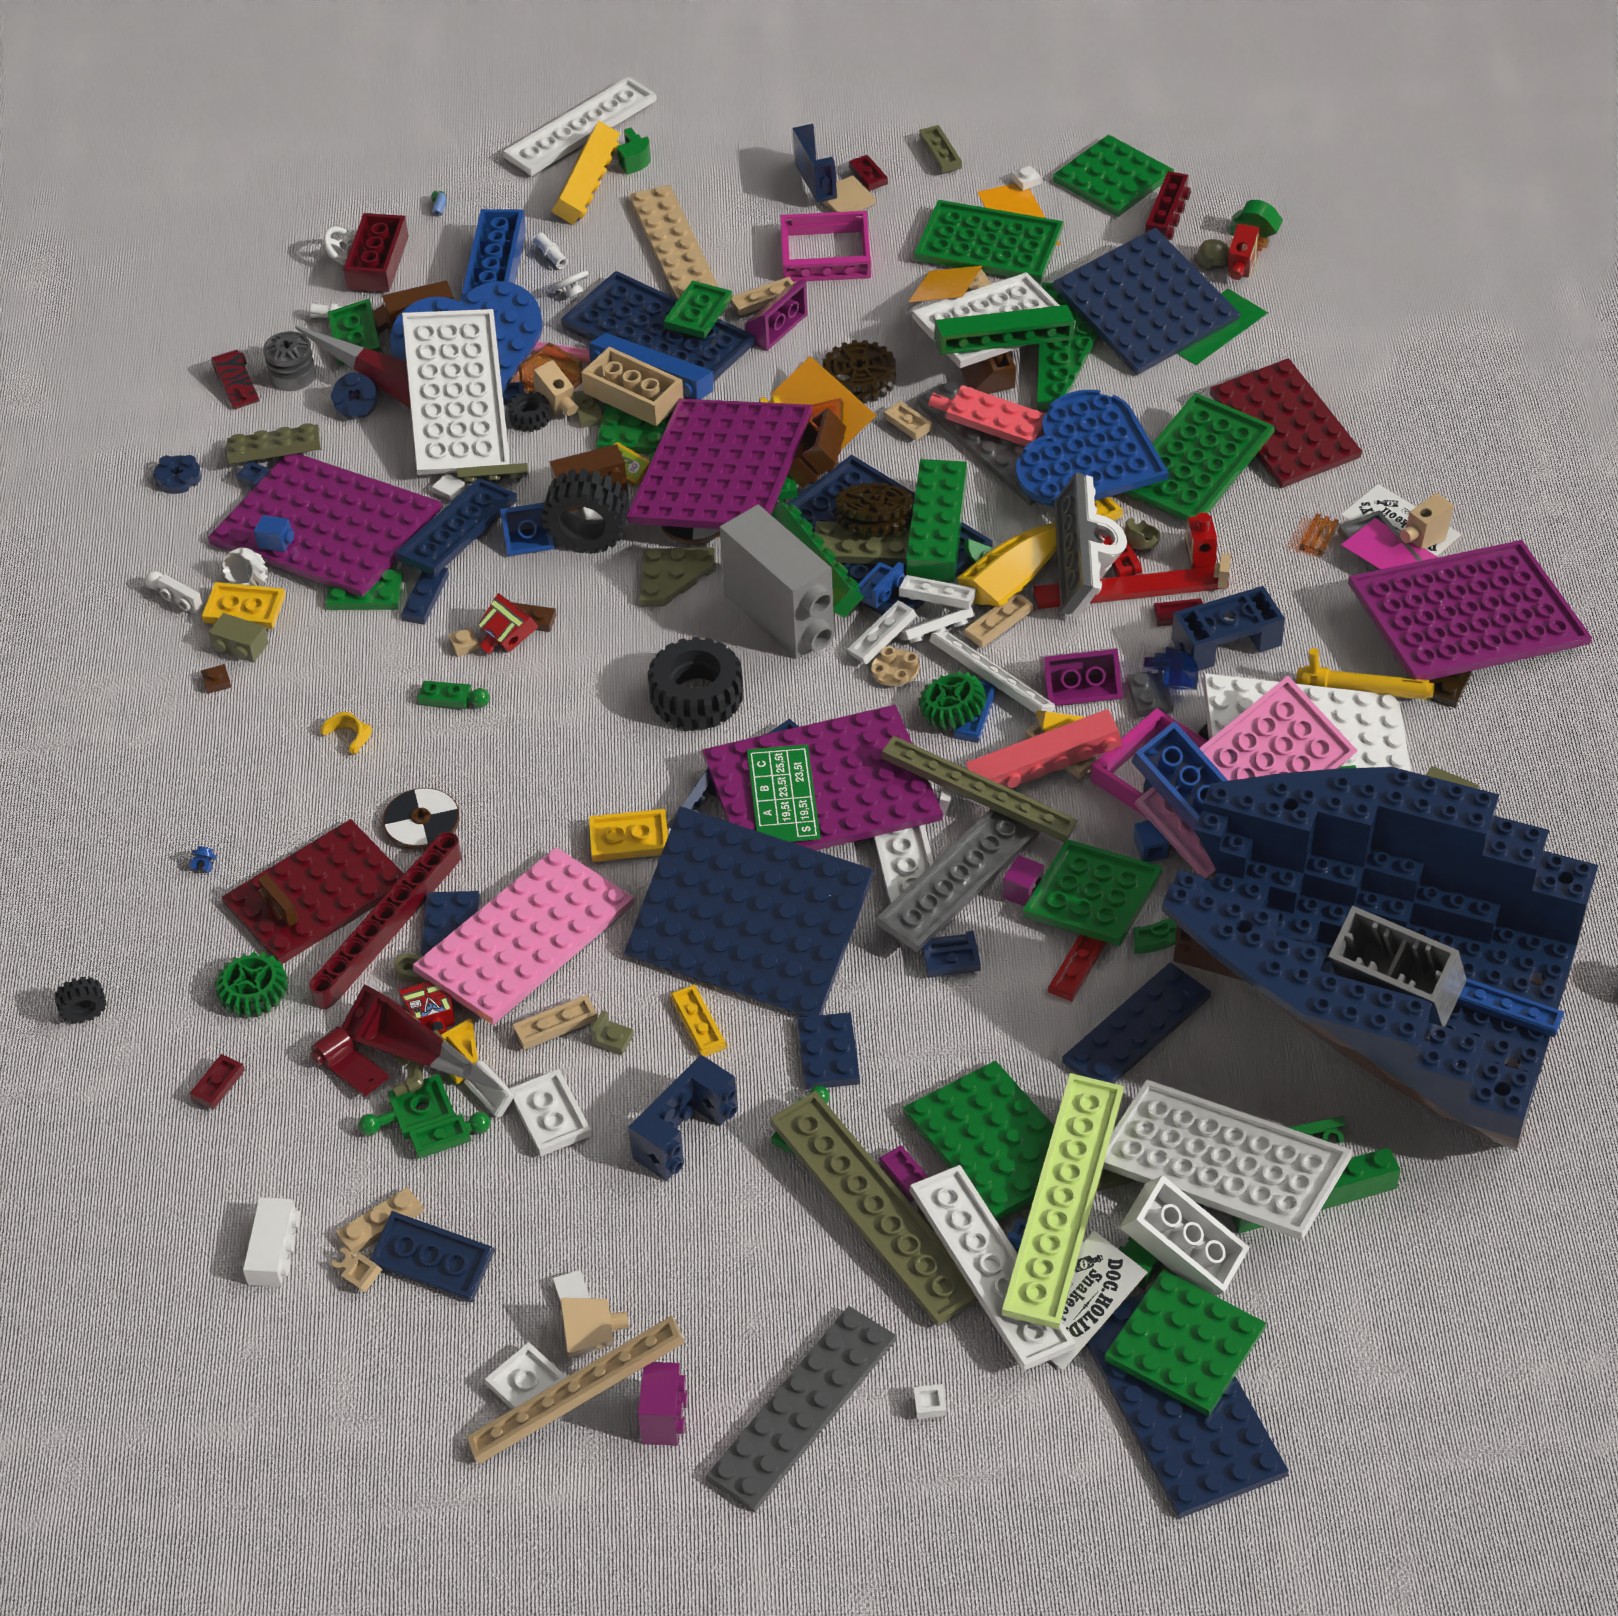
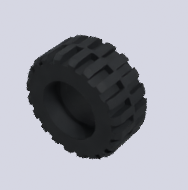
(695, 706)

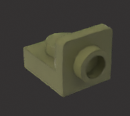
(610, 1035)

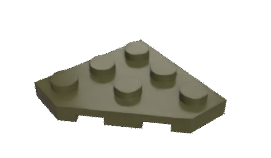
(672, 571)

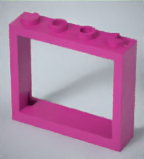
(826, 268)
(1109, 762)

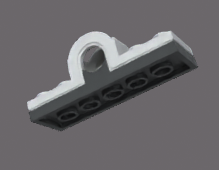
(1080, 548)

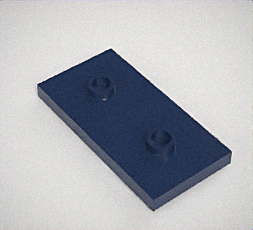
(432, 1256)

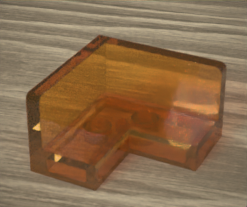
(566, 362)

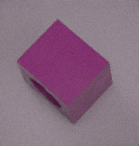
(1022, 880)

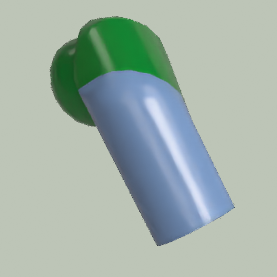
(440, 202)

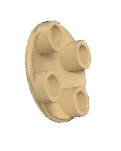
(895, 666)

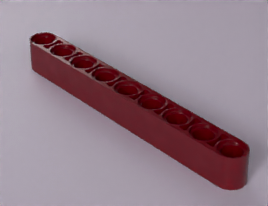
(385, 921)

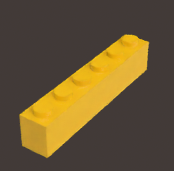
(586, 172)

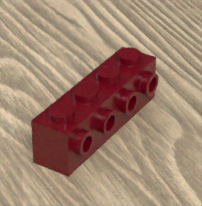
(1169, 204)

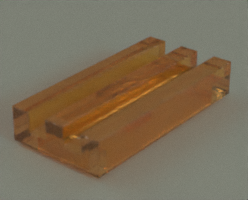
(1323, 524)

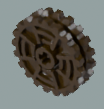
(862, 369)
(873, 508)

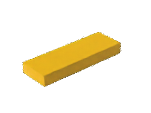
(698, 1020)

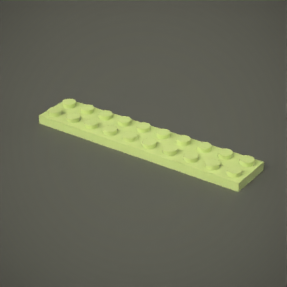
(1063, 1202)

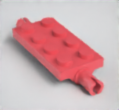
(991, 415)

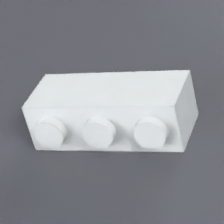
(271, 1242)

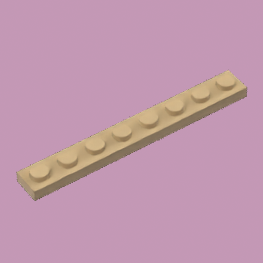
(575, 1389)

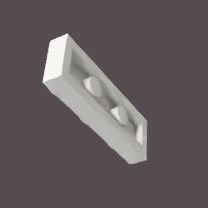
(937, 592)
(935, 625)
(882, 632)

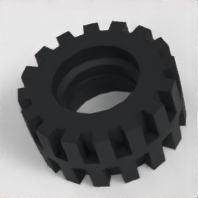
(529, 420)
(80, 1000)

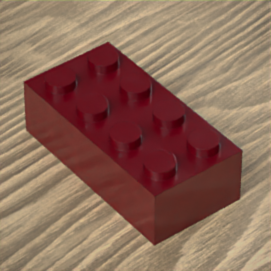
(376, 252)

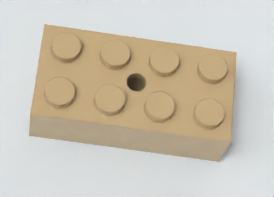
(632, 386)

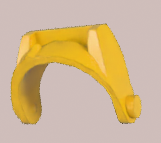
(349, 721)

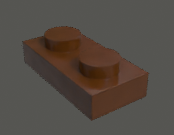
(542, 616)
(281, 905)

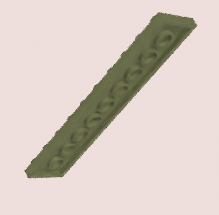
(875, 1207)

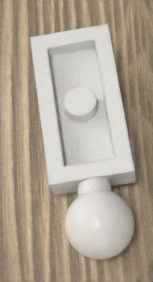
(175, 591)

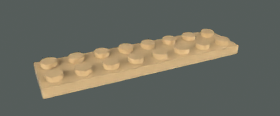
(671, 238)

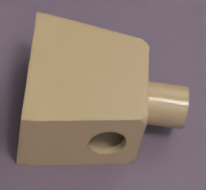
(556, 388)
(1428, 522)
(589, 1324)

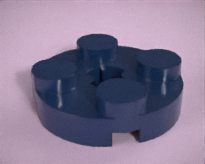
(341, 395)
(188, 472)

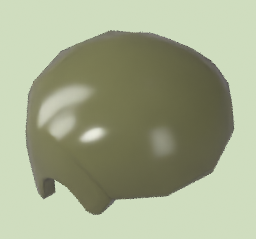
(1212, 253)
(1141, 535)

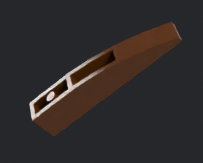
(991, 374)

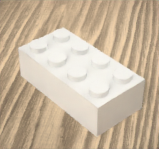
(1184, 1236)

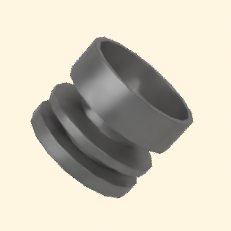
(289, 361)

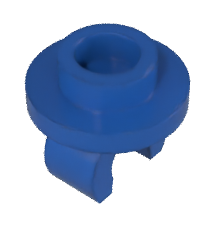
(204, 855)

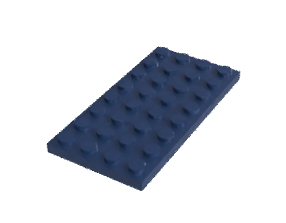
(638, 315)
(1192, 1454)

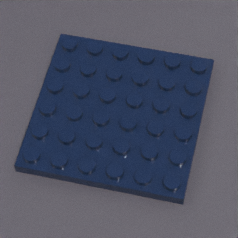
(1146, 300)

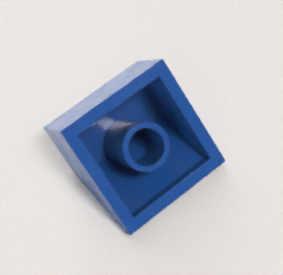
(524, 529)

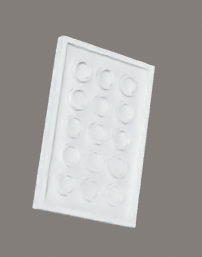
(1006, 295)

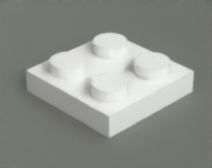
(523, 1376)

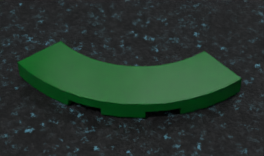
(1154, 936)

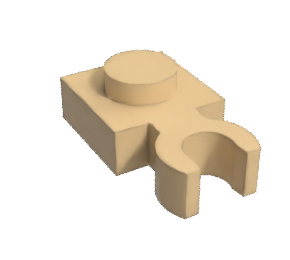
(357, 1269)

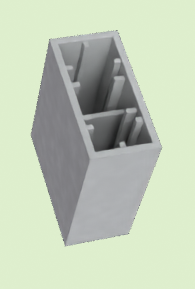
(777, 581)
(1399, 961)

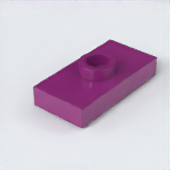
(902, 1169)

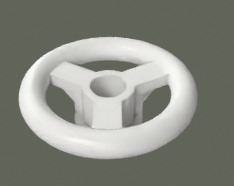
(337, 249)
(570, 285)

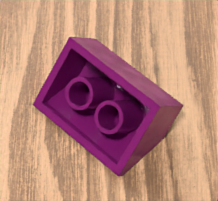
(779, 315)
(1082, 676)

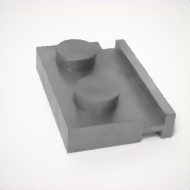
(1149, 693)

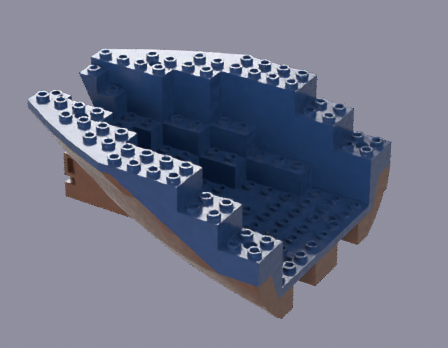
(1417, 854)

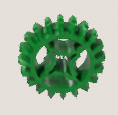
(952, 700)
(251, 984)

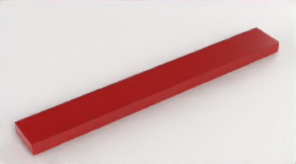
(1138, 586)

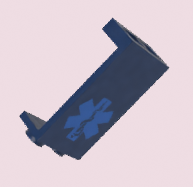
(817, 174)

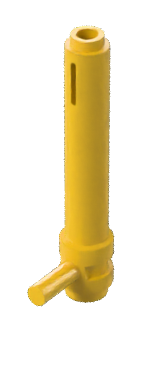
(1383, 685)

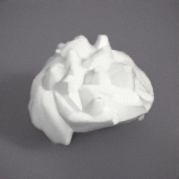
(244, 567)

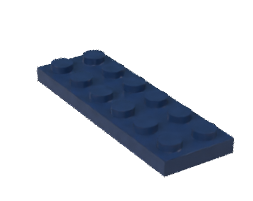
(455, 527)
(1137, 1025)

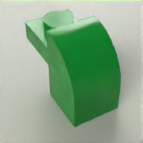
(635, 152)
(1257, 214)

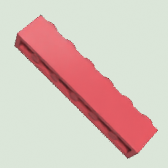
(1049, 751)

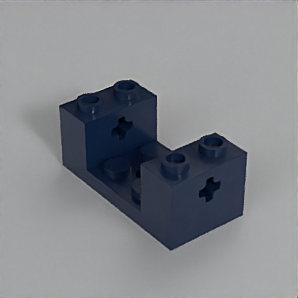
(1202, 627)
(655, 1135)

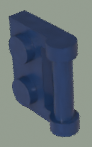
(952, 959)

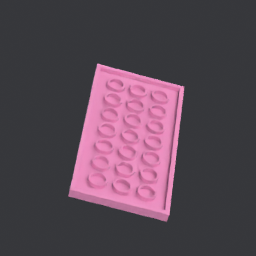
(1270, 737)
(523, 935)

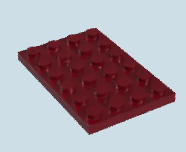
(1305, 430)
(325, 881)

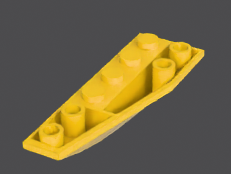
(1010, 565)

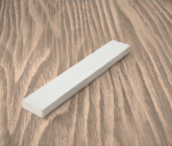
(991, 672)

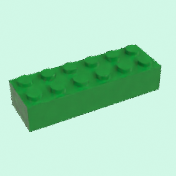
(937, 520)

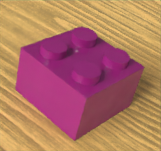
(662, 1403)

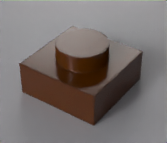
(216, 678)

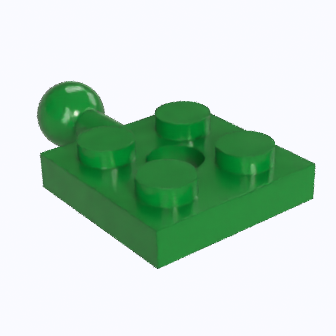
(404, 1109)

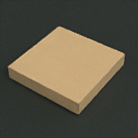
(850, 196)

